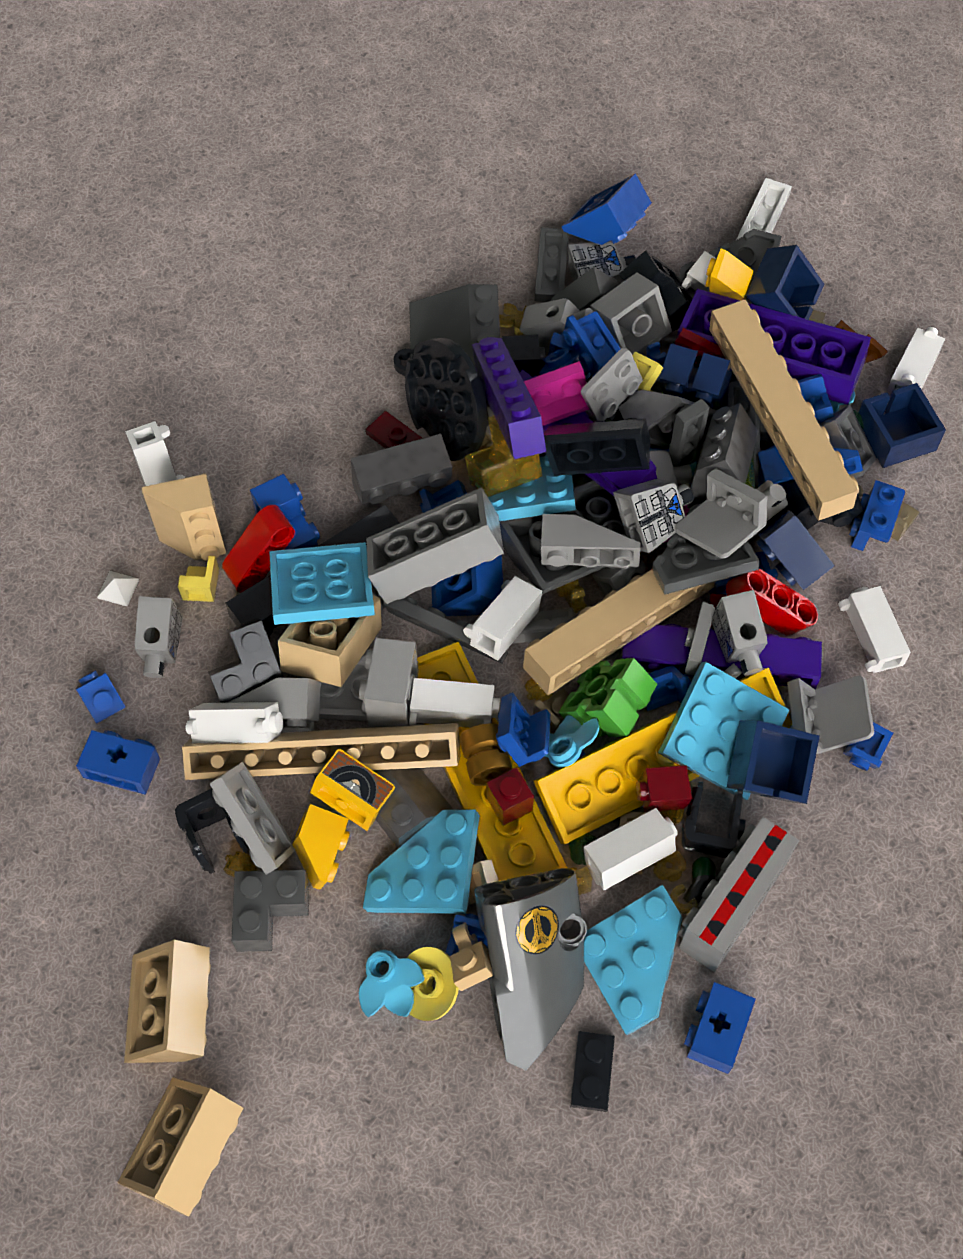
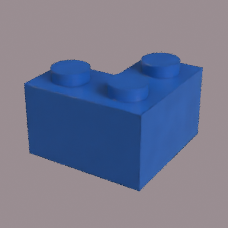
(287, 497)

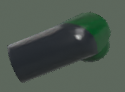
(702, 873)

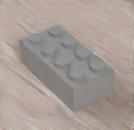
(434, 546)

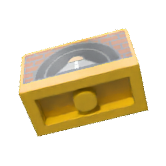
(352, 789)

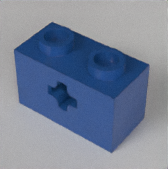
(131, 773)
(734, 1011)

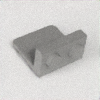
(611, 385)
(727, 517)
(834, 712)

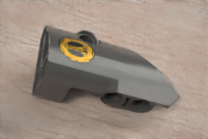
(532, 960)

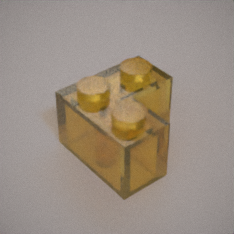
(497, 469)

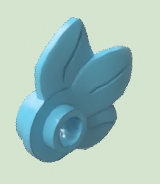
(570, 739)
(392, 988)

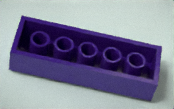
(805, 344)

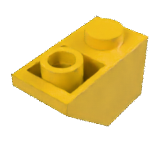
(728, 276)
(317, 843)

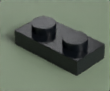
(592, 1071)

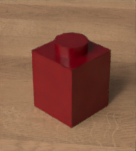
(664, 788)
(509, 796)

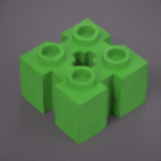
(611, 696)

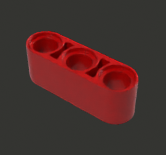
(250, 556)
(778, 603)

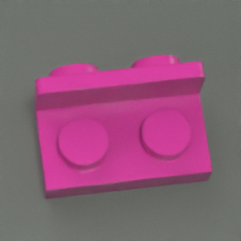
(558, 393)

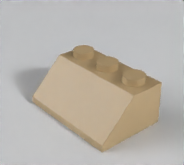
(186, 516)
(168, 1003)
(181, 1145)

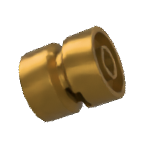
(483, 754)

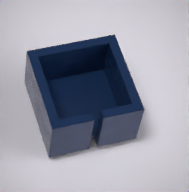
(785, 282)
(694, 383)
(905, 430)
(796, 550)
(773, 761)

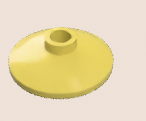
(429, 1002)

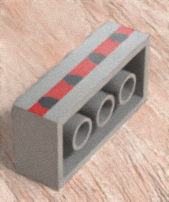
(736, 893)

